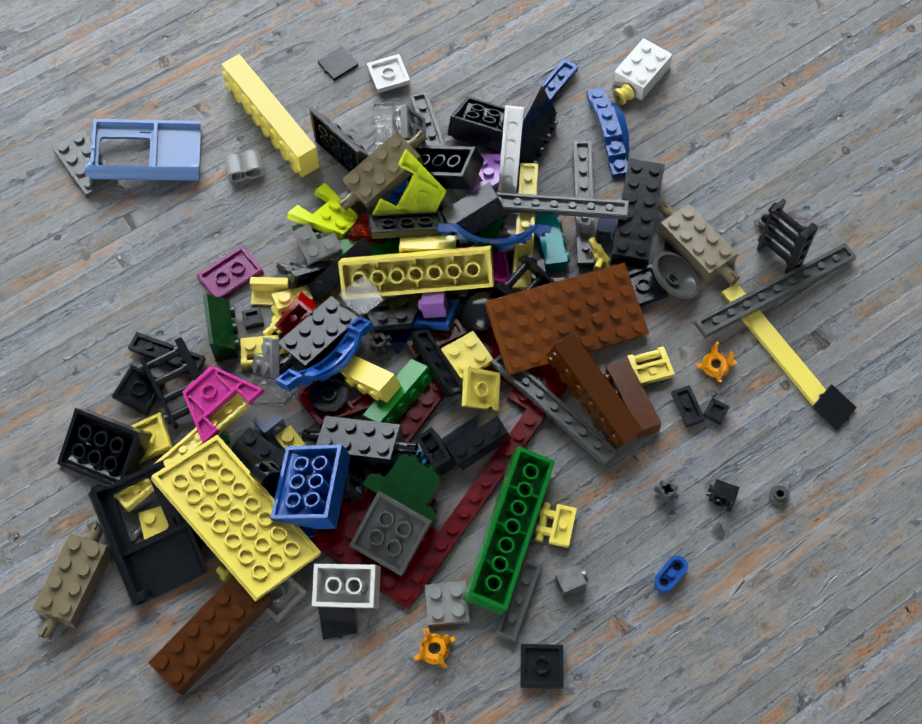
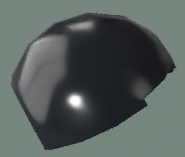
(473, 311)

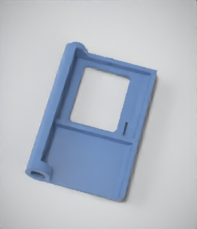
(172, 149)

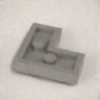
(411, 123)
(314, 249)
(268, 363)

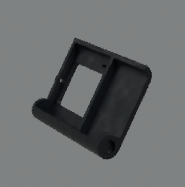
(158, 561)

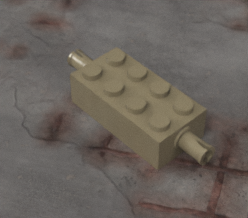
(380, 171)
(698, 243)
(72, 581)

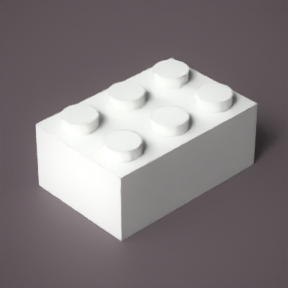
(643, 68)
(346, 586)

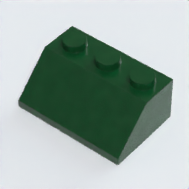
(221, 328)

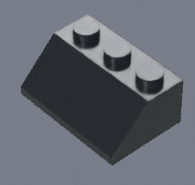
(476, 210)
(476, 438)

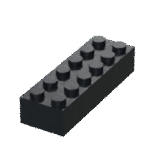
(635, 234)

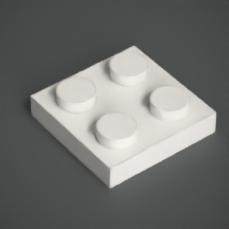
(388, 73)

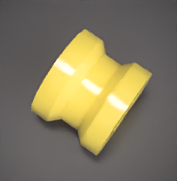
(623, 94)

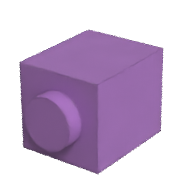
(433, 304)

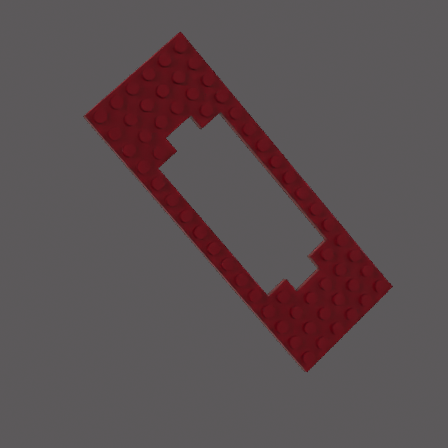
(435, 544)

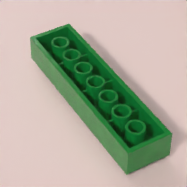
(509, 531)

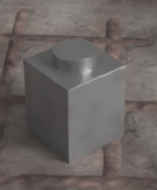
(571, 581)

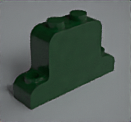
(410, 485)

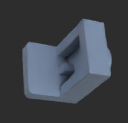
(271, 427)

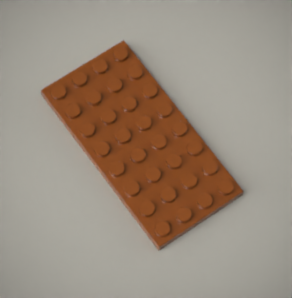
(593, 306)

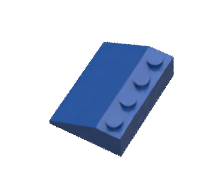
(311, 486)

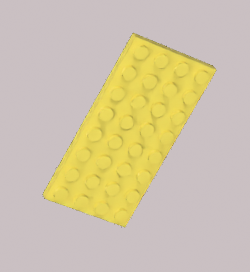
(234, 517)

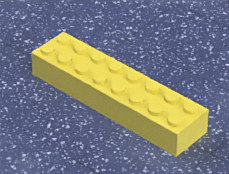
(271, 116)
(422, 270)

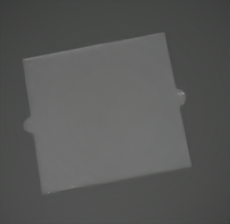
(361, 296)

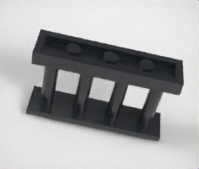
(801, 242)
(528, 263)
(188, 367)

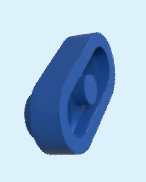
(670, 575)

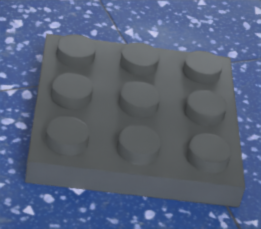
(390, 533)

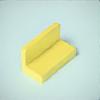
(263, 288)

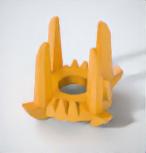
(724, 367)
(443, 654)

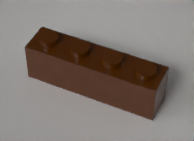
(631, 392)

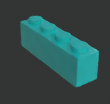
(553, 244)

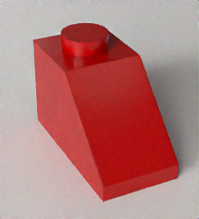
(295, 313)

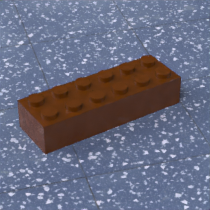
(593, 391)
(208, 635)

